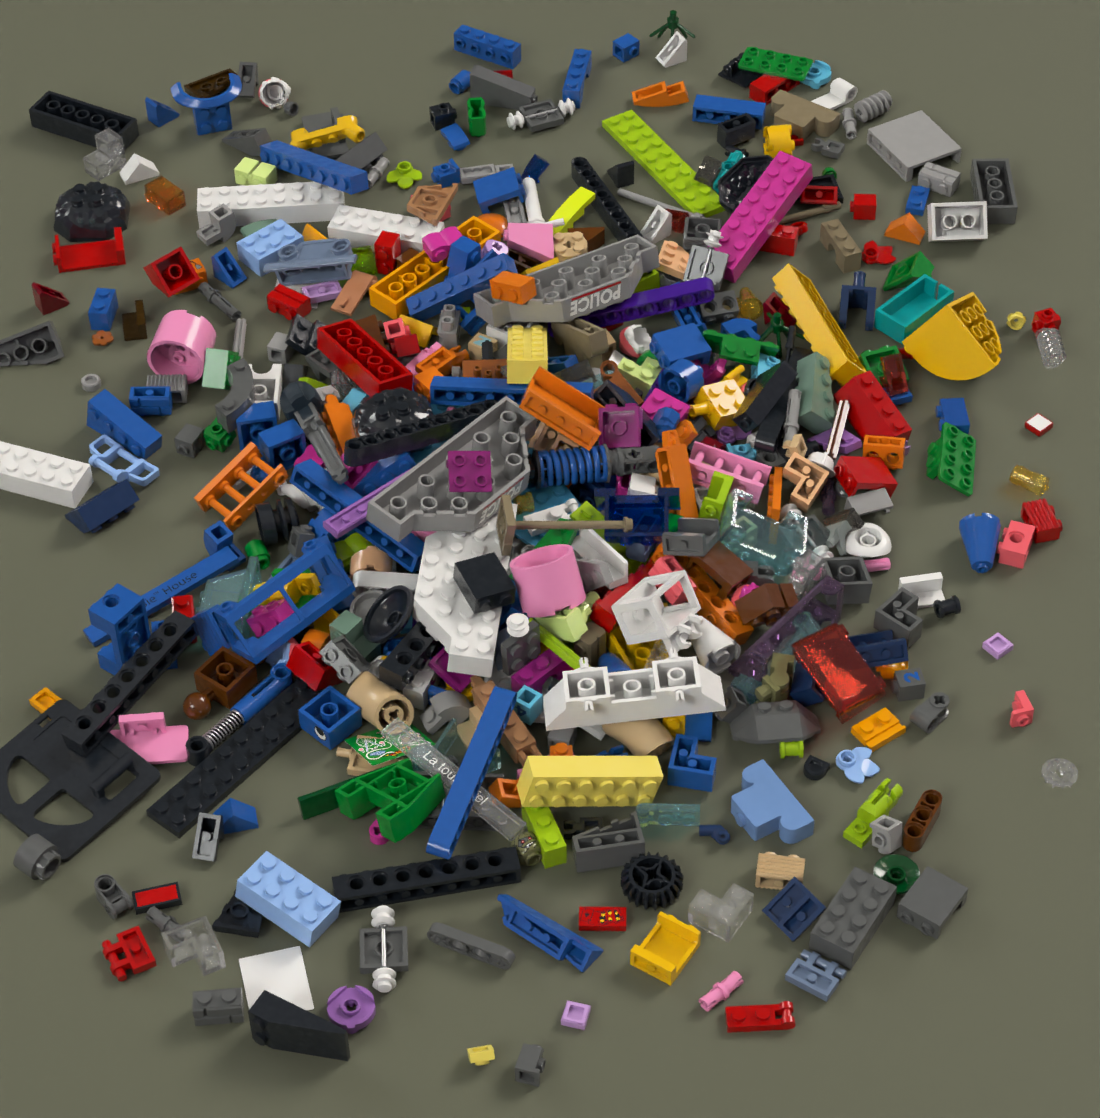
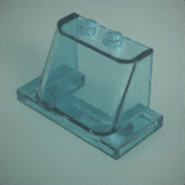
(231, 588)

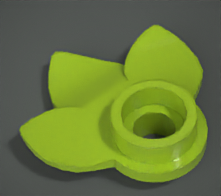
(404, 175)

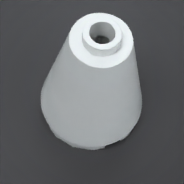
(714, 647)

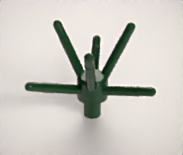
(672, 23)
(776, 327)

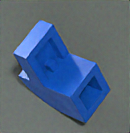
(741, 328)
(218, 537)

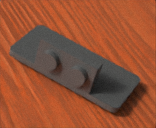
(321, 121)

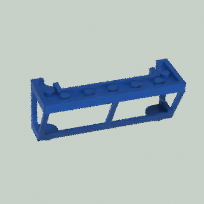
(332, 589)

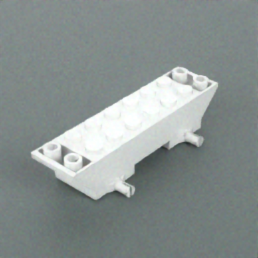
(666, 690)

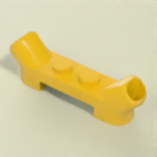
(346, 128)

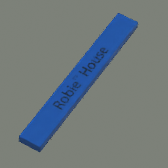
(176, 586)

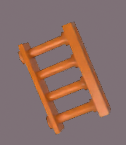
(229, 475)

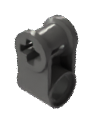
(931, 712)
(114, 898)

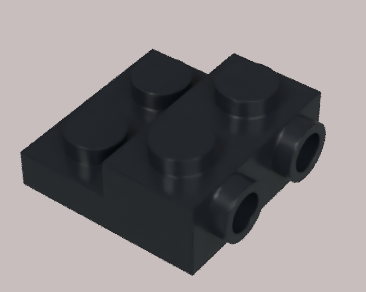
(303, 334)

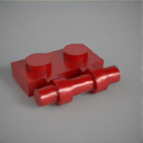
(135, 950)

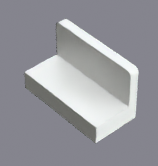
(924, 586)

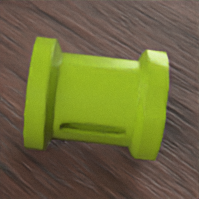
(791, 749)

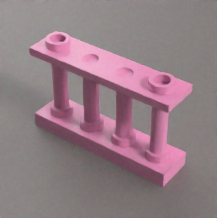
(747, 474)

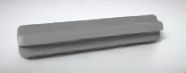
(239, 336)

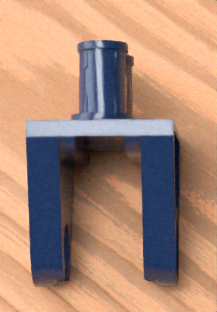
(858, 297)

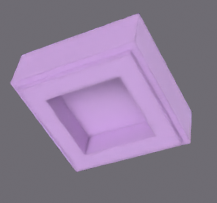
(997, 646)
(575, 1015)

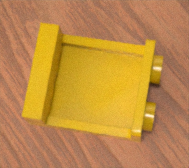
(666, 948)

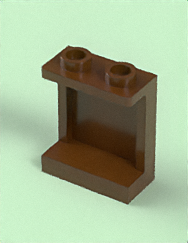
(724, 568)

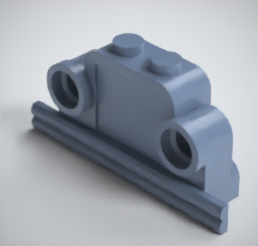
(313, 262)

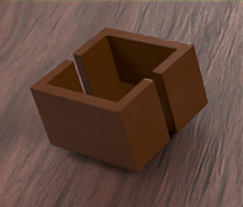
(766, 604)

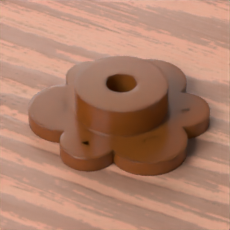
(102, 338)

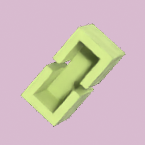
(263, 174)

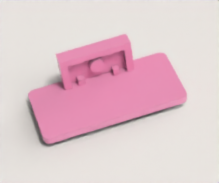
(152, 738)

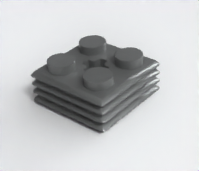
(696, 228)

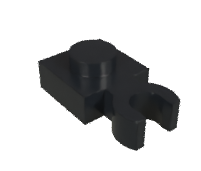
(585, 824)

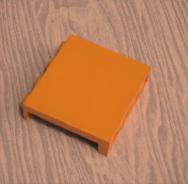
(562, 408)

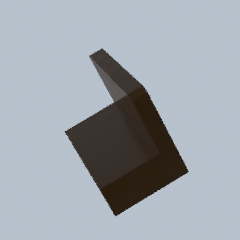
(135, 323)

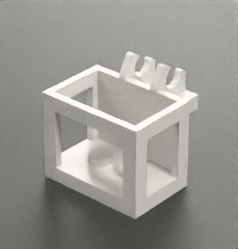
(646, 619)

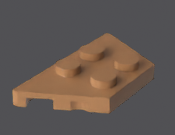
(431, 202)

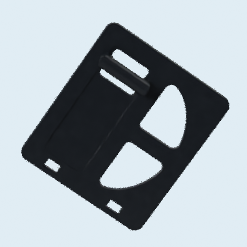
(71, 773)

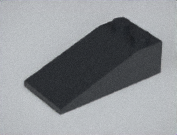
(296, 1030)

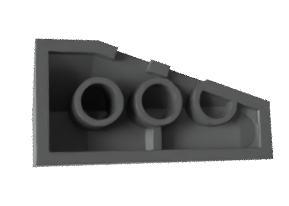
(32, 346)

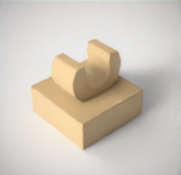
(796, 445)

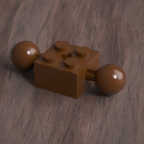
(223, 679)

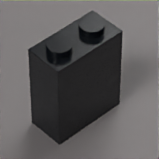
(484, 582)

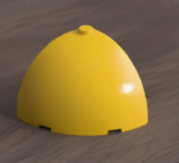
(956, 341)

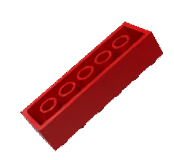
(362, 357)

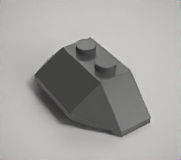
(774, 723)

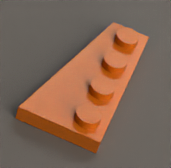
(774, 494)

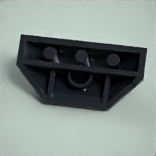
(612, 394)

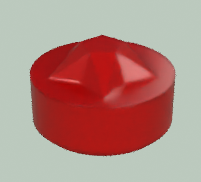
(803, 228)

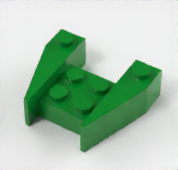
(399, 791)

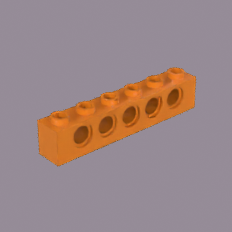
(714, 609)

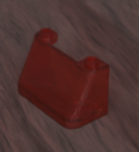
(839, 671)

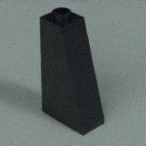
(764, 395)

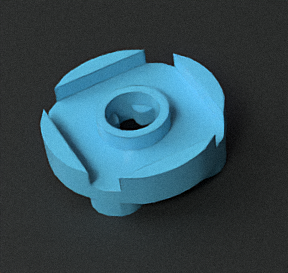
(818, 75)

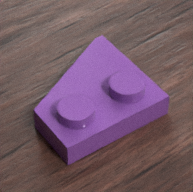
(848, 441)

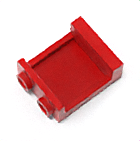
(864, 473)

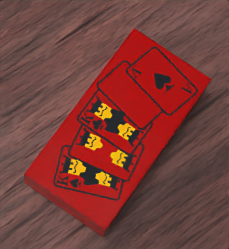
(602, 918)

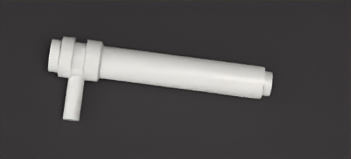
(533, 206)

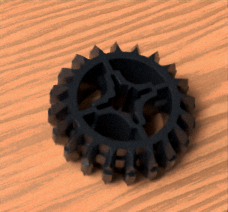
(649, 874)

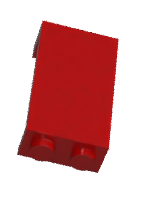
(90, 254)

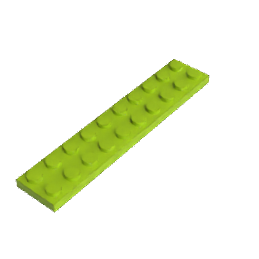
(662, 163)

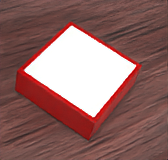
(1038, 425)

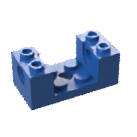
(125, 619)

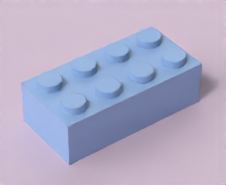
(287, 898)

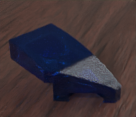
(535, 168)

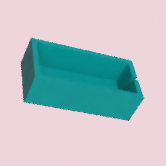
(911, 308)

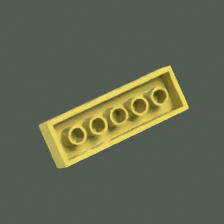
(526, 353)
(589, 781)

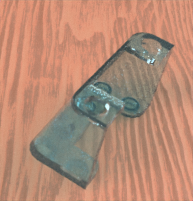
(760, 537)

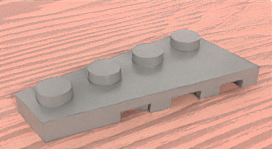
(593, 573)

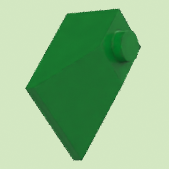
(908, 271)

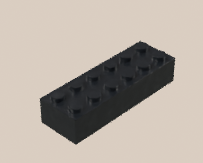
(80, 119)

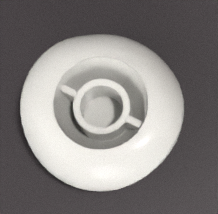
(868, 541)

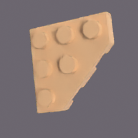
(673, 259)

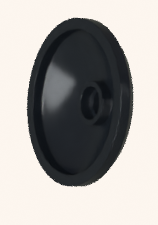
(388, 614)

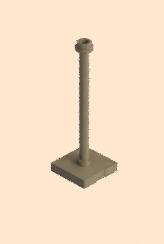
(507, 525)

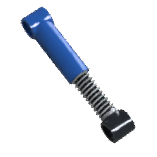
(200, 747)

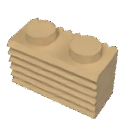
(777, 870)

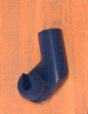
(717, 832)

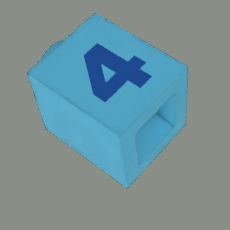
(528, 704)

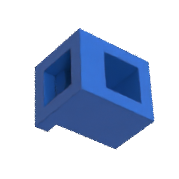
(446, 174)

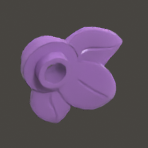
(731, 434)

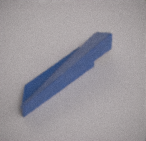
(548, 934)

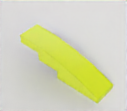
(572, 209)

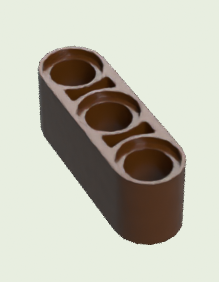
(922, 820)

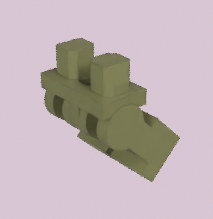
(776, 686)

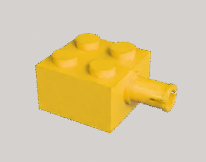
(718, 403)

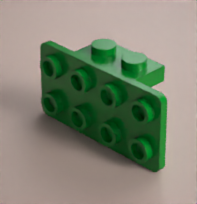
(775, 63)
(738, 349)
(953, 459)

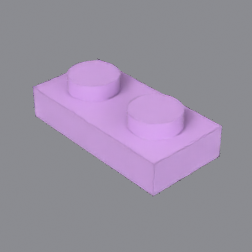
(322, 291)

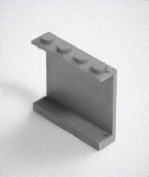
(911, 143)

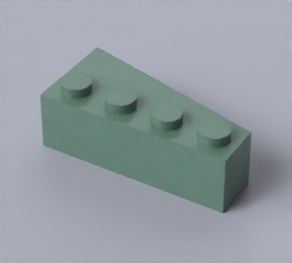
(816, 400)

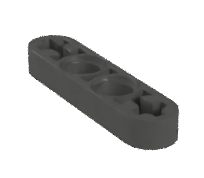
(471, 945)

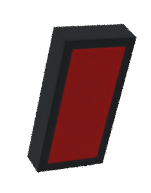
(159, 896)

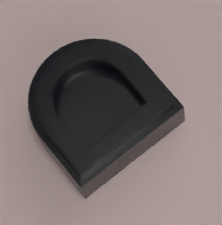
(815, 768)

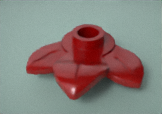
(877, 254)

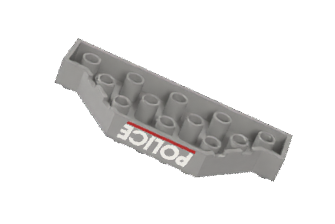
(576, 285)
(422, 495)

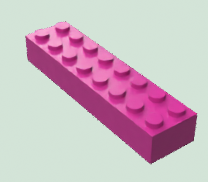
(762, 211)

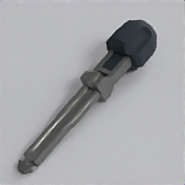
(301, 402)

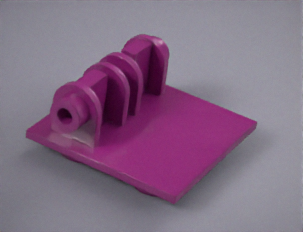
(469, 471)

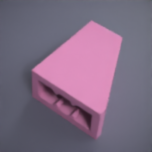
(531, 239)

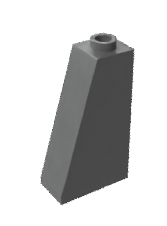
(499, 89)

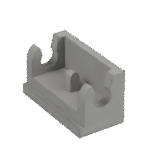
(870, 502)

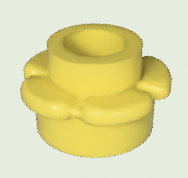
(1016, 325)

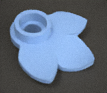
(857, 764)

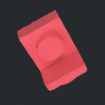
(1022, 710)

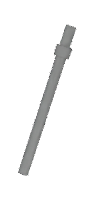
(651, 202)

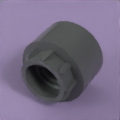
(37, 858)

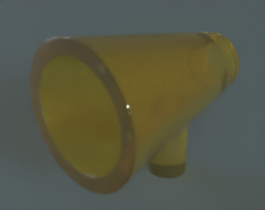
(749, 304)

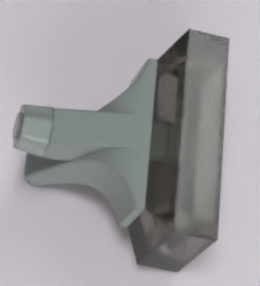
(839, 525)

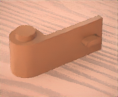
(353, 292)

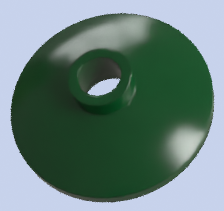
(898, 867)

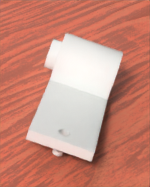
(840, 94)

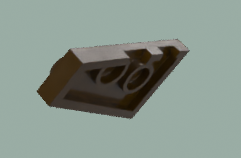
(209, 85)

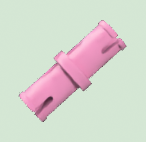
(721, 991)

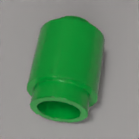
(258, 549)

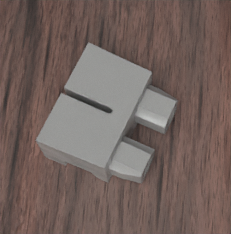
(449, 326)

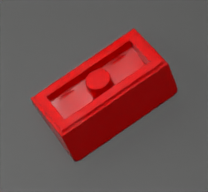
(819, 195)

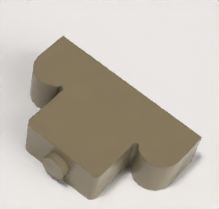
(803, 115)
(582, 340)

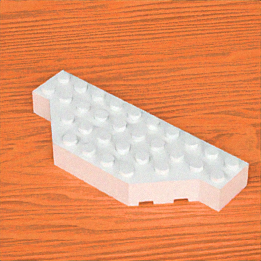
(442, 607)

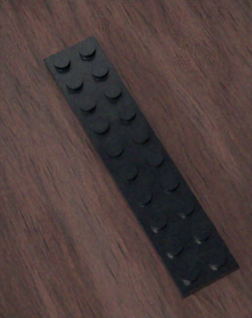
(232, 761)

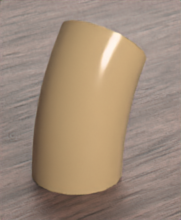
(379, 701)
(641, 736)

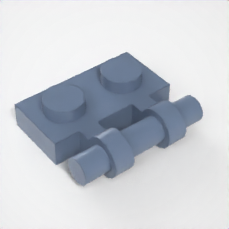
(812, 979)

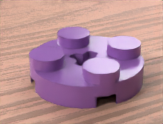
(351, 1020)

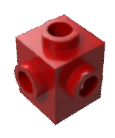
(1045, 319)

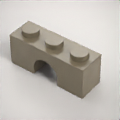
(836, 237)

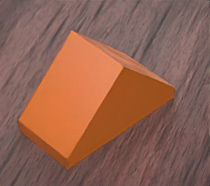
(906, 229)

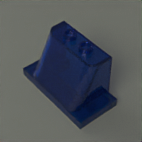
(648, 513)

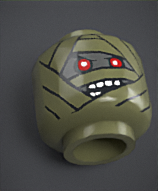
(527, 849)

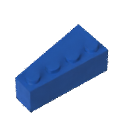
(121, 424)

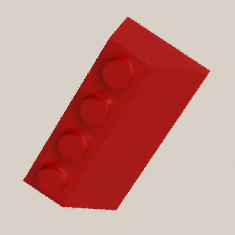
(872, 409)

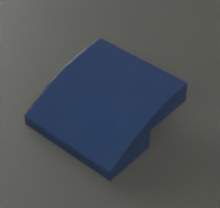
(794, 909)

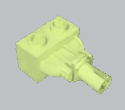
(570, 623)

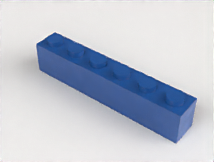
(458, 288)

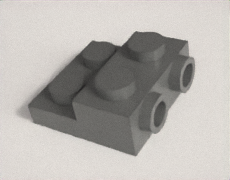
(344, 659)

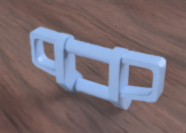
(131, 473)

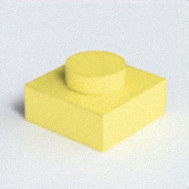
(481, 1054)

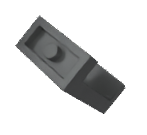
(693, 537)
(931, 902)

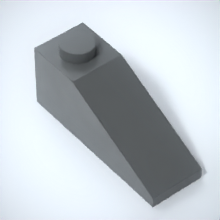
(248, 140)

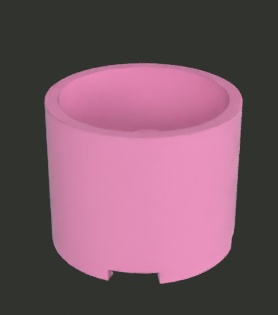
(181, 345)
(547, 580)

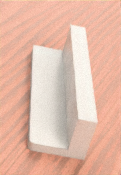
(592, 546)

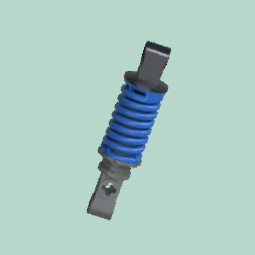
(585, 465)

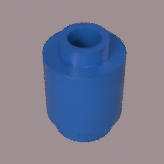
(460, 82)

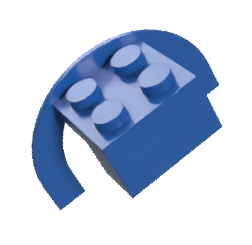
(211, 113)

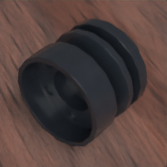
(276, 521)

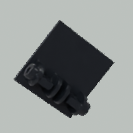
(738, 76)

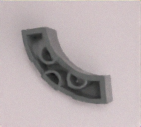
(239, 398)

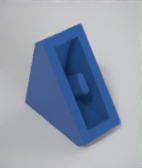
(159, 113)
(227, 269)
(237, 816)

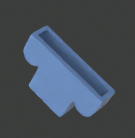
(769, 806)

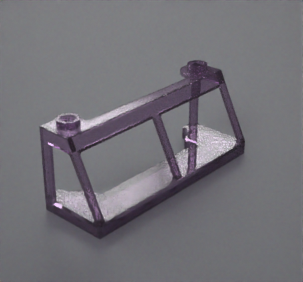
(756, 658)

